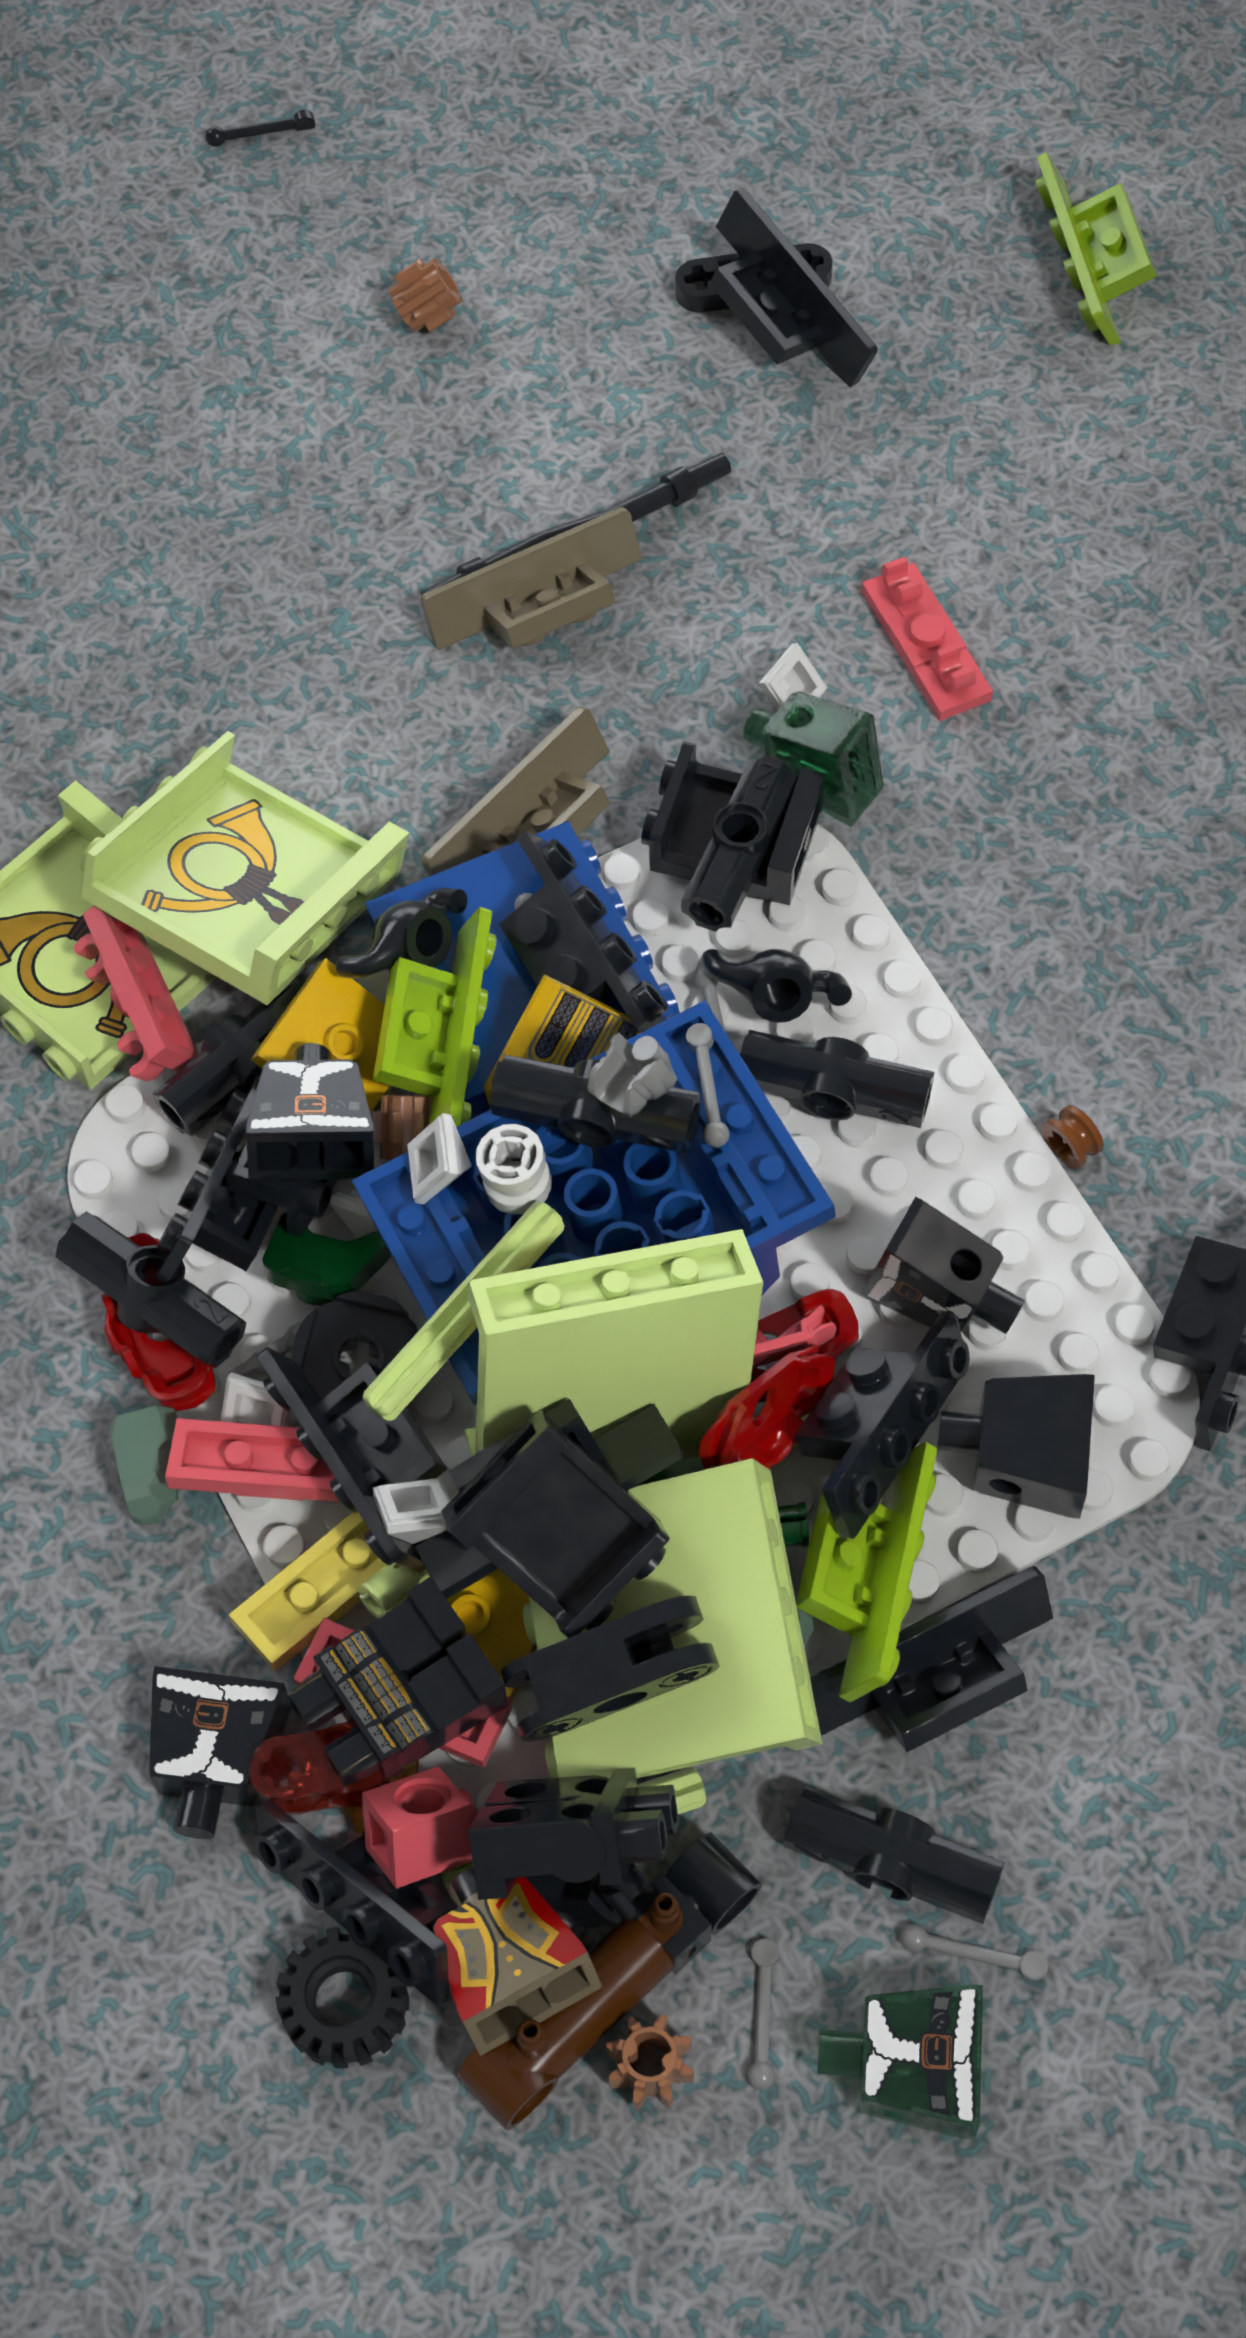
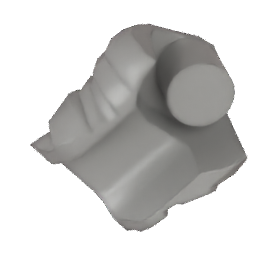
(631, 1074)

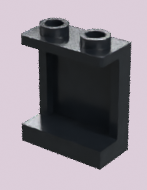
(685, 819)
(557, 1525)

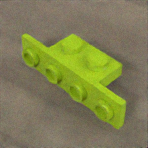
(1103, 246)
(433, 1021)
(866, 1580)

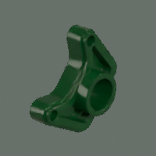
(322, 1265)

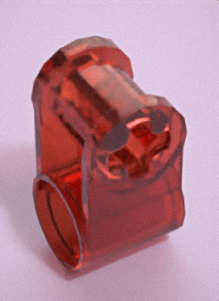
(315, 1783)

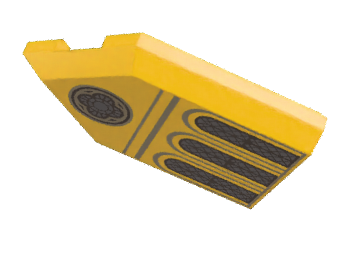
(563, 1028)

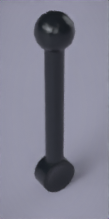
(301, 121)

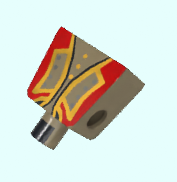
(510, 1960)

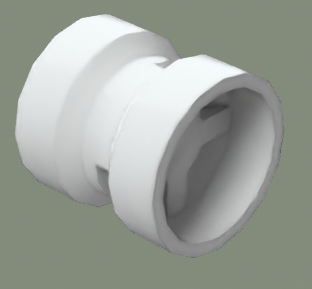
(509, 1183)

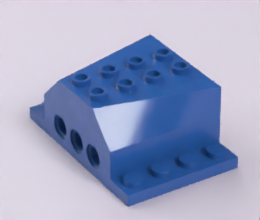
(613, 1194)

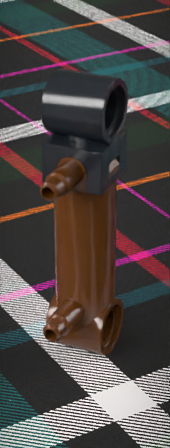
(670, 1928)

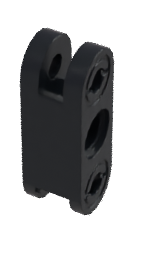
(610, 1668)

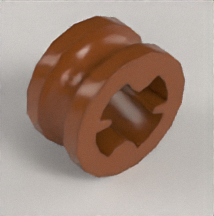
(1072, 1136)

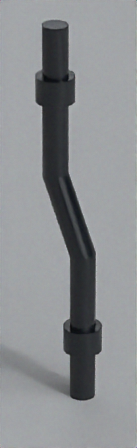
(674, 488)

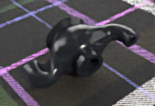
(408, 931)
(777, 982)

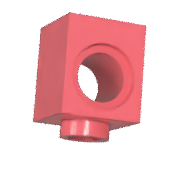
(418, 1826)

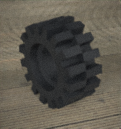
(330, 2041)

